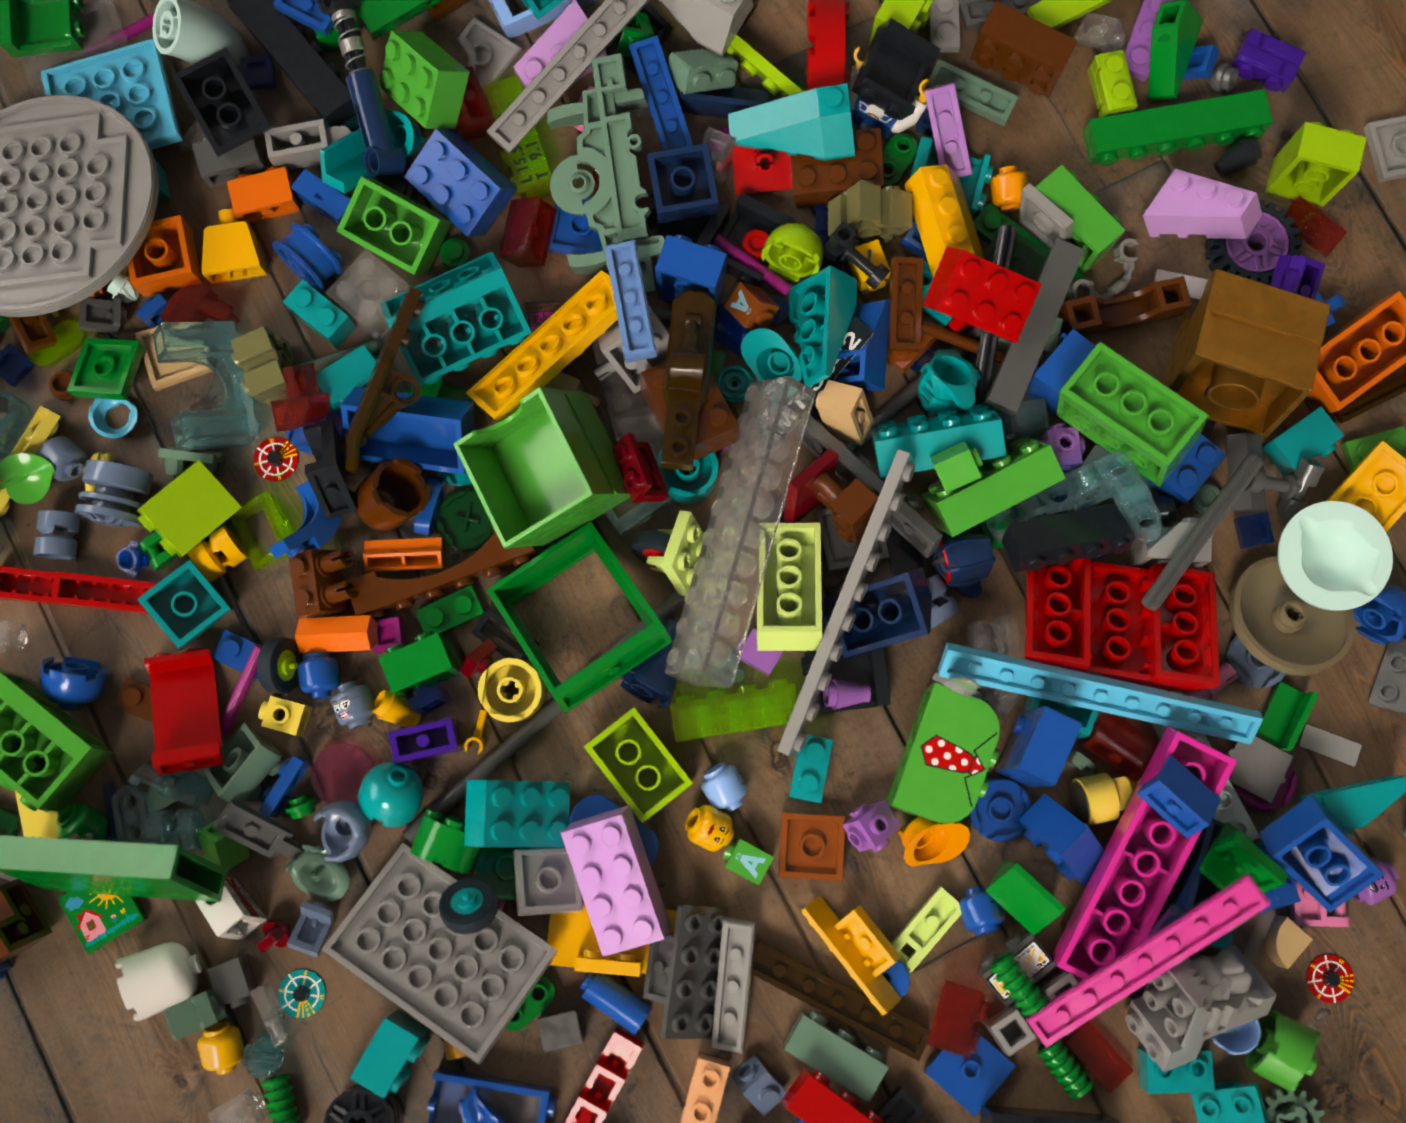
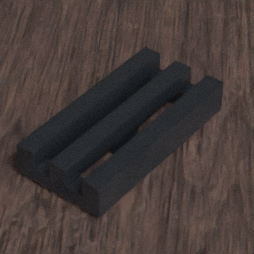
(483, 623)

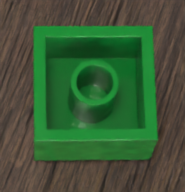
(419, 663)

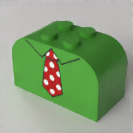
(946, 757)

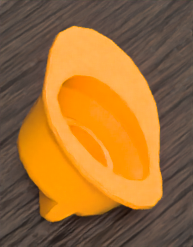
(932, 842)

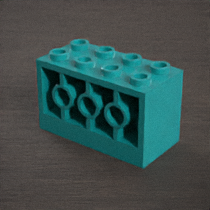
(463, 318)

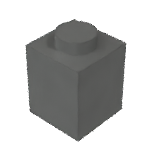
(233, 981)

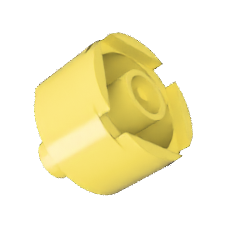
(498, 702)

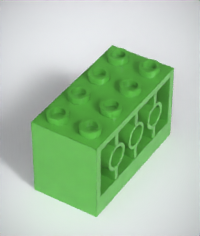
(1130, 413)
(43, 748)

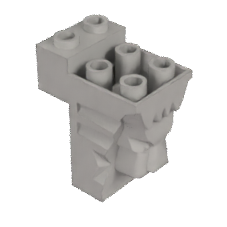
(1197, 1003)

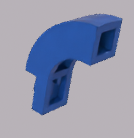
(314, 529)

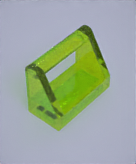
(277, 520)

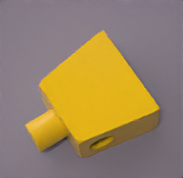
(231, 250)

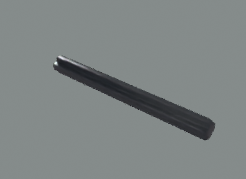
(988, 342)

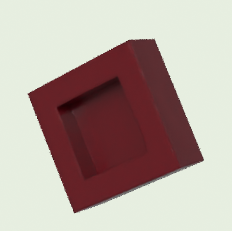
(479, 659)

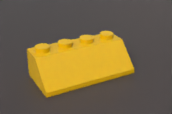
(941, 213)

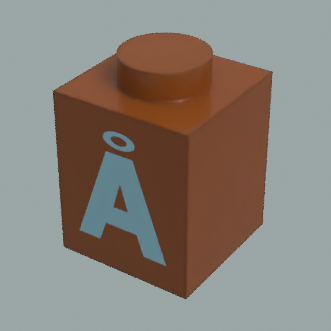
(751, 306)

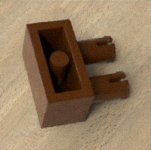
(849, 506)
(319, 582)

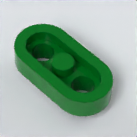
(898, 159)
(532, 1006)

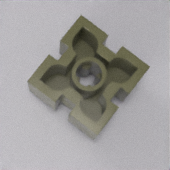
(872, 211)
(263, 359)

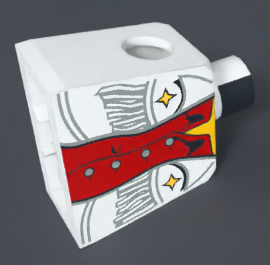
(235, 913)

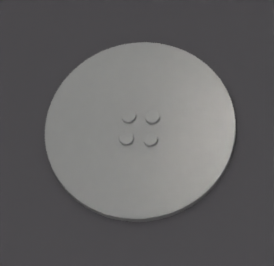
(71, 201)

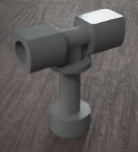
(1291, 487)

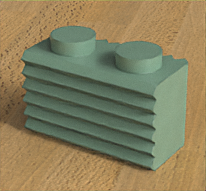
(701, 71)

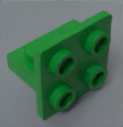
(1236, 855)

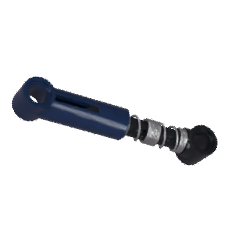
(381, 154)

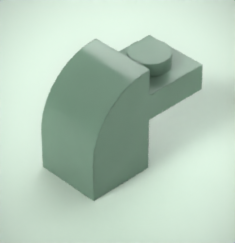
(193, 1014)

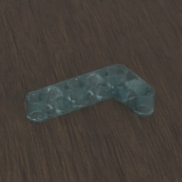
(1086, 488)

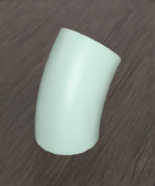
(195, 32)

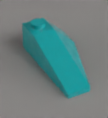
(803, 124)
(821, 315)

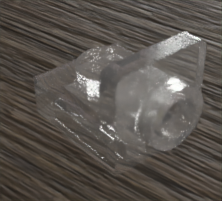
(1101, 32)

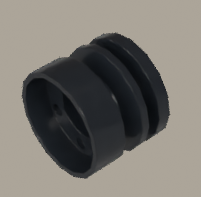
(361, 1102)

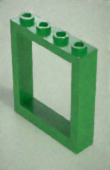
(610, 666)

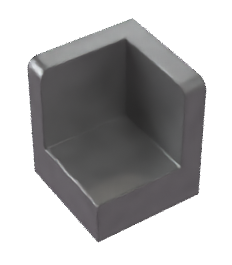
(559, 1030)

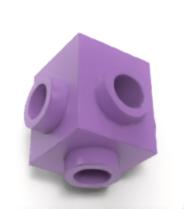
(1066, 445)
(871, 826)

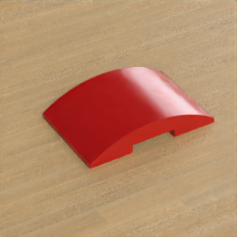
(1094, 623)

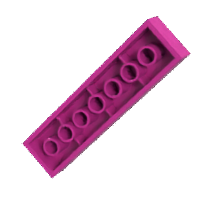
(1136, 866)

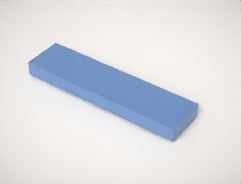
(630, 301)

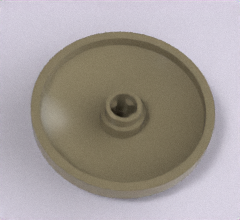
(1283, 627)

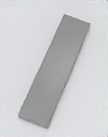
(733, 985)

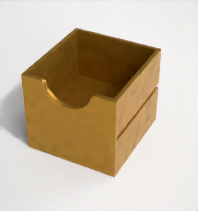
(1250, 349)

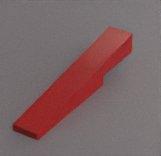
(72, 589)

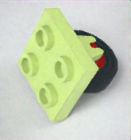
(672, 550)

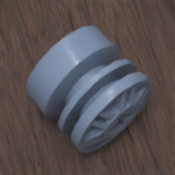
(114, 493)

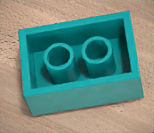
(516, 813)

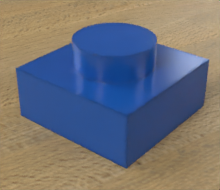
(1201, 62)
(152, 310)

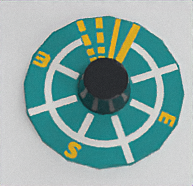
(301, 993)

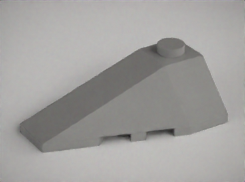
(711, 21)

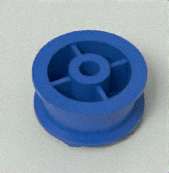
(308, 256)

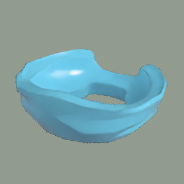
(98, 414)

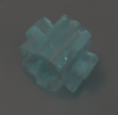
(262, 1057)

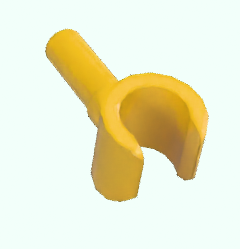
(478, 732)

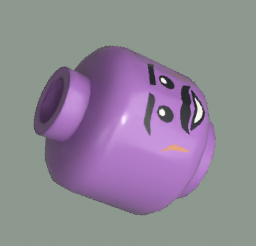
(1381, 888)

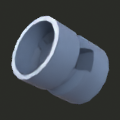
(56, 546)
(942, 605)

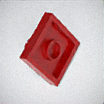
(760, 170)

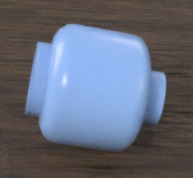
(724, 787)

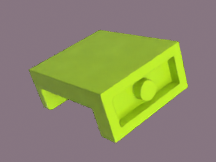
(188, 509)

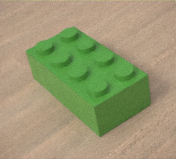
(1004, 483)

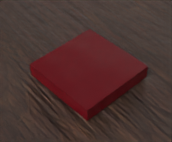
(801, 494)

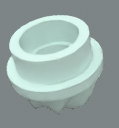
(122, 287)

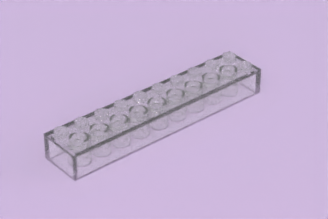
(740, 533)

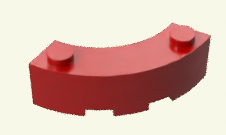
(828, 33)

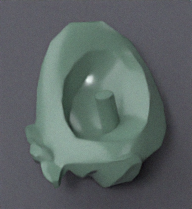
(319, 877)

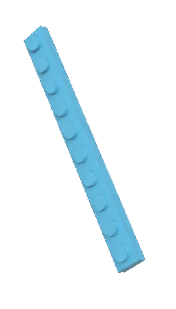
(1100, 693)

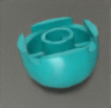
(391, 794)

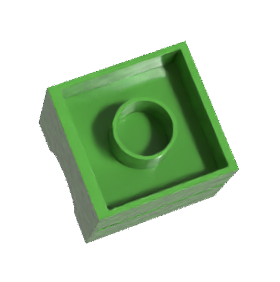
(543, 468)

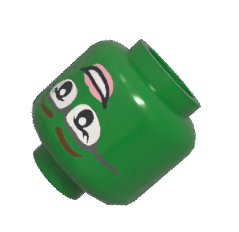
(82, 823)

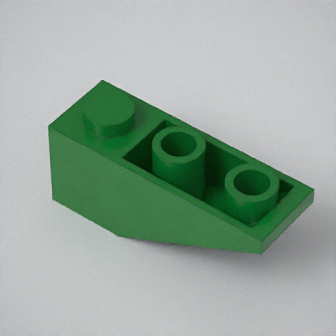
(1171, 48)

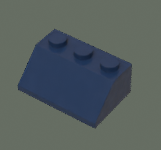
(889, 613)

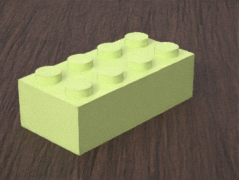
(791, 591)

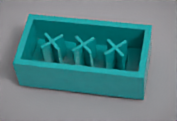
(925, 436)

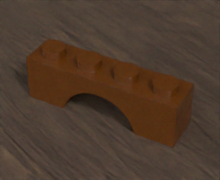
(1151, 304)

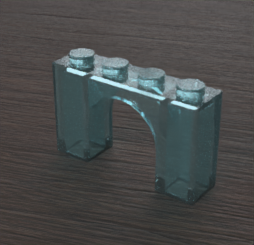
(211, 346)

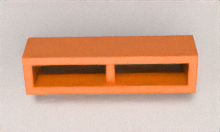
(404, 554)
(336, 634)

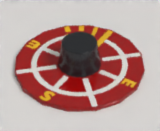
(275, 459)
(1330, 978)

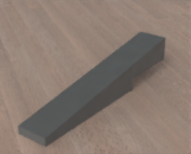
(1024, 355)

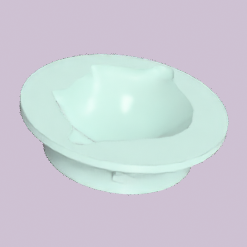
(1335, 555)

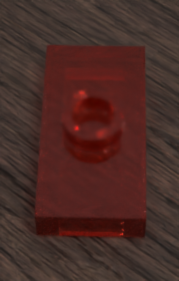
(1315, 227)

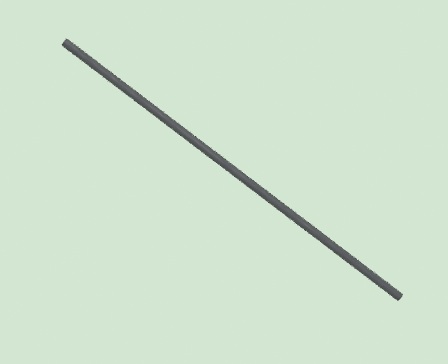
(662, 611)

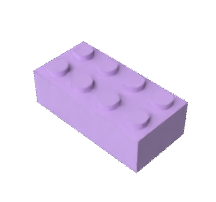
(616, 881)

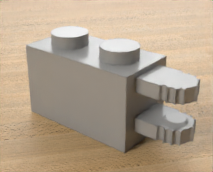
(301, 143)

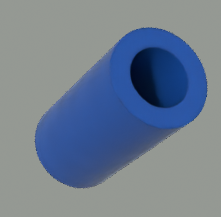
(615, 1001)

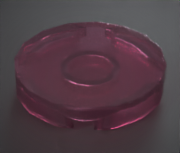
(339, 772)

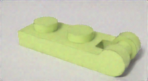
(927, 927)

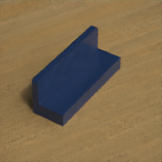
(722, 101)

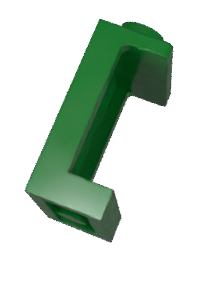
(41, 26)

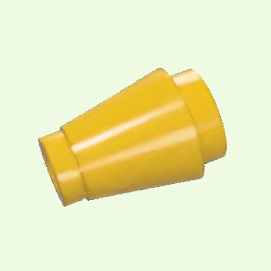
(395, 710)

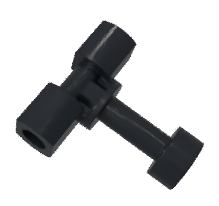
(840, 244)

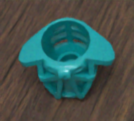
(947, 383)

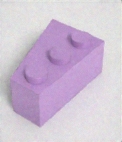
(550, 44)
(1202, 207)

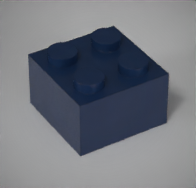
(682, 183)

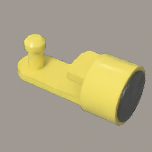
(1101, 798)

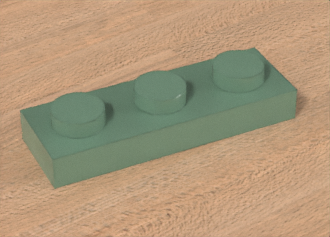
(974, 92)

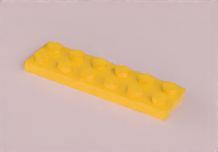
(547, 349)

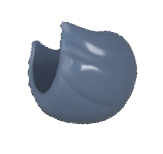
(351, 820)

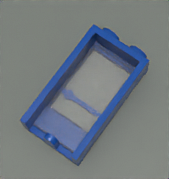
(509, 1099)

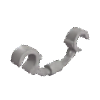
(1120, 285)

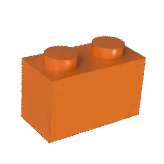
(263, 195)

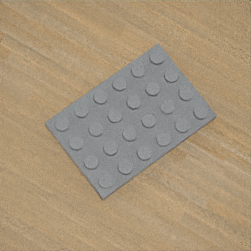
(446, 980)

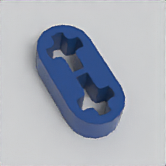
(427, 519)

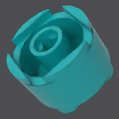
(696, 485)

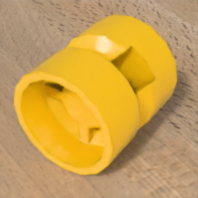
(206, 555)

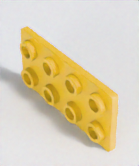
(578, 946)

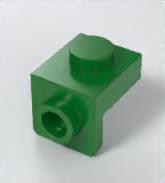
(639, 30)

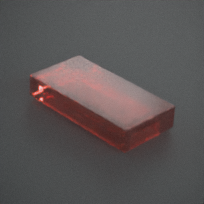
(1098, 1056)

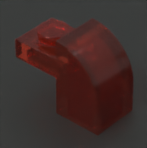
(197, 304)
(304, 403)

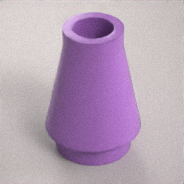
(845, 693)

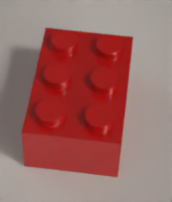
(981, 294)

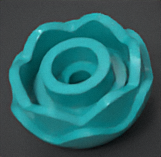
(734, 374)

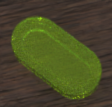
(69, 342)

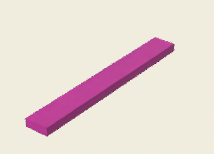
(1149, 959)

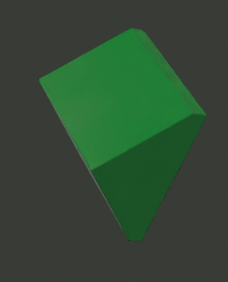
(1024, 897)

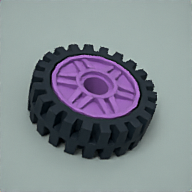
(1272, 237)

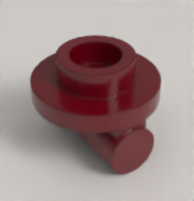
(275, 933)

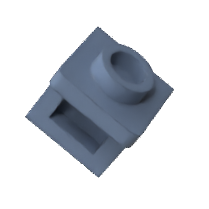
(311, 928)
(758, 1085)

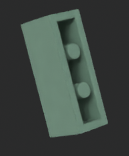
(836, 1054)

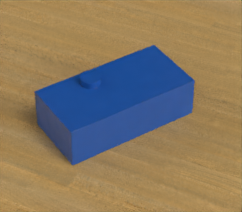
(1038, 747)

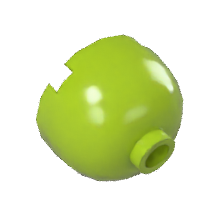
(793, 251)

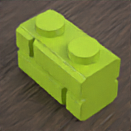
(1112, 84)

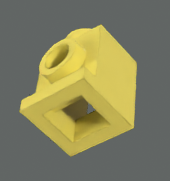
(295, 718)

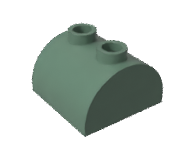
(247, 763)

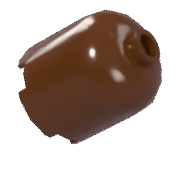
(391, 494)

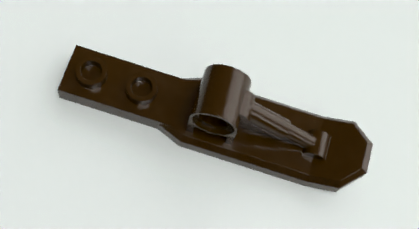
(686, 375)
(380, 397)

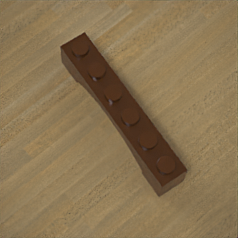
(382, 594)

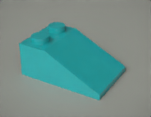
(1360, 802)

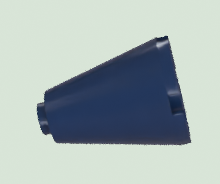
(648, 678)

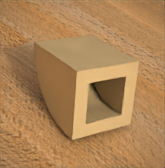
(1285, 941)

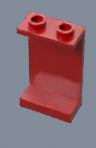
(185, 711)

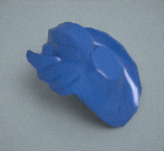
(476, 1110)

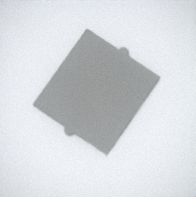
(1259, 768)

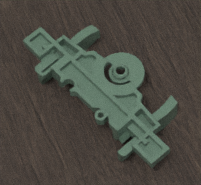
(608, 149)

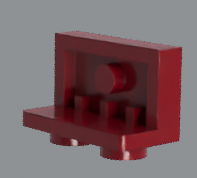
(639, 470)

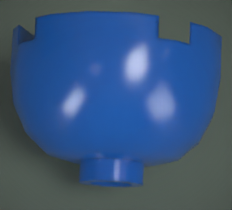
(1384, 616)
(72, 682)

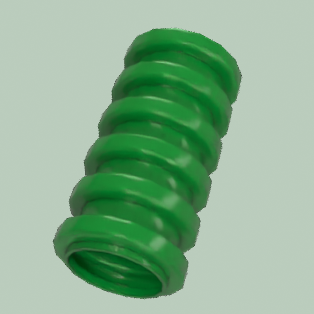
(1018, 984)
(1066, 1069)
(280, 1099)

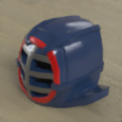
(964, 561)

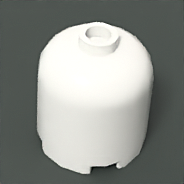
(157, 978)

